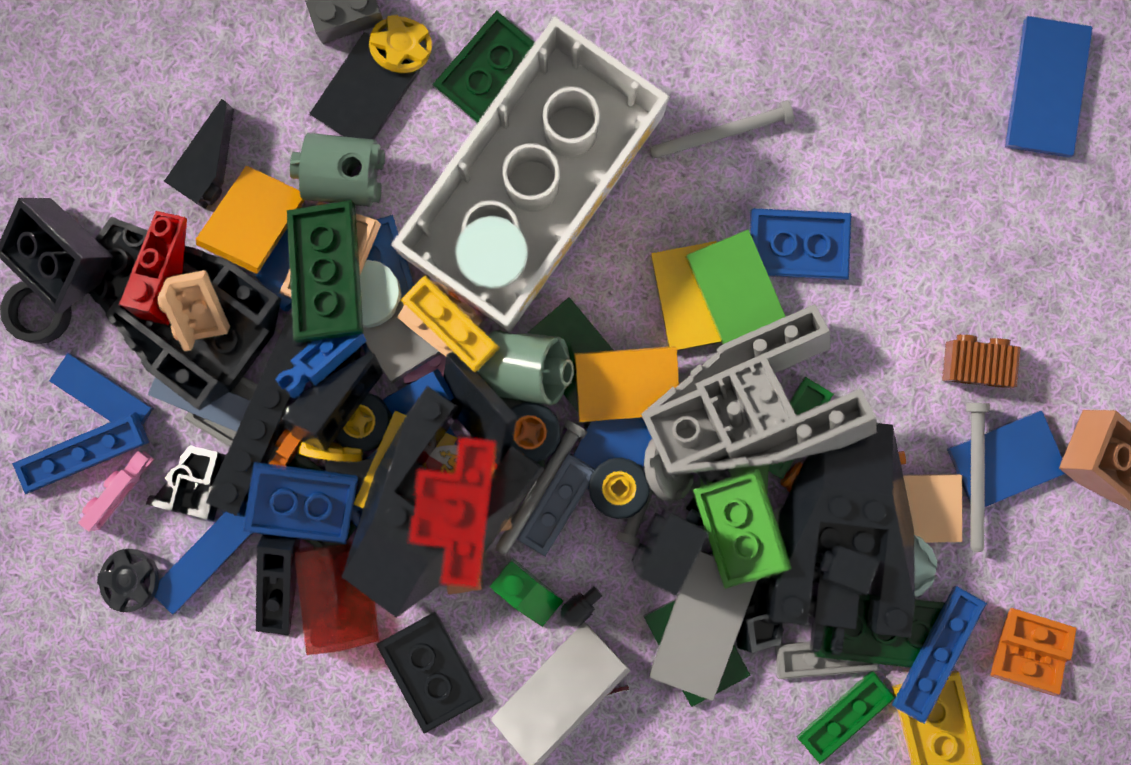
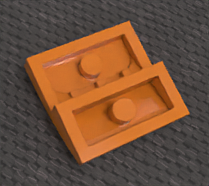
(1033, 652)

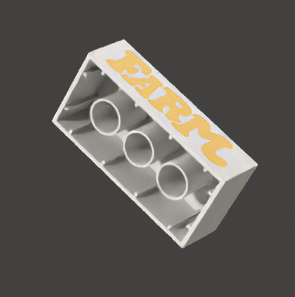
(539, 161)

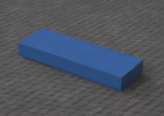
(97, 390)

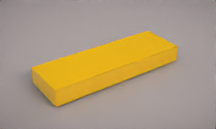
(450, 324)

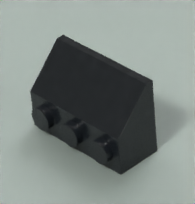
(52, 253)

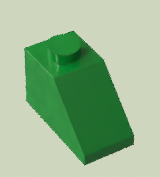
(526, 592)

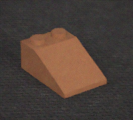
(1101, 455)

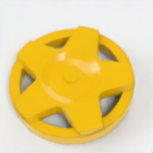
(400, 43)
(334, 452)

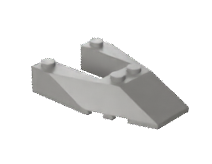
(737, 412)

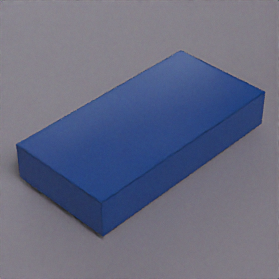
(407, 396)

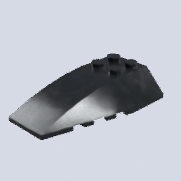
(214, 362)

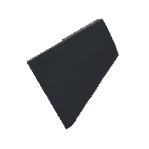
(190, 484)
(757, 629)

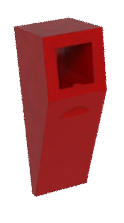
(158, 259)

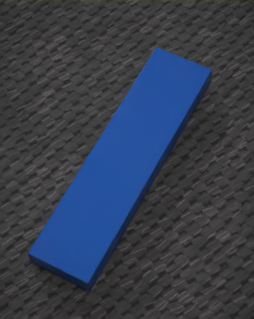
(80, 453)
(201, 561)
(939, 654)

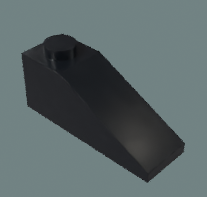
(203, 163)
(328, 406)
(275, 583)

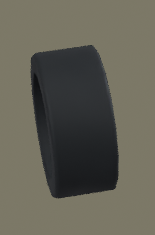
(9, 317)

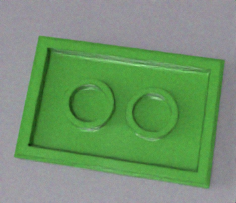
(735, 286)
(742, 528)

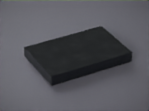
(361, 94)
(483, 410)
(429, 672)

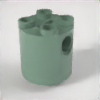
(327, 166)
(528, 367)

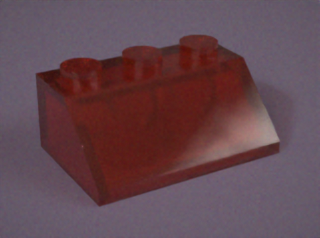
(332, 609)

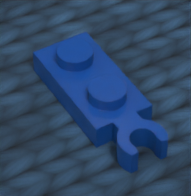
(317, 362)

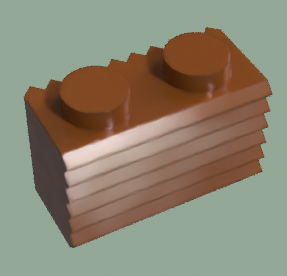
(981, 363)

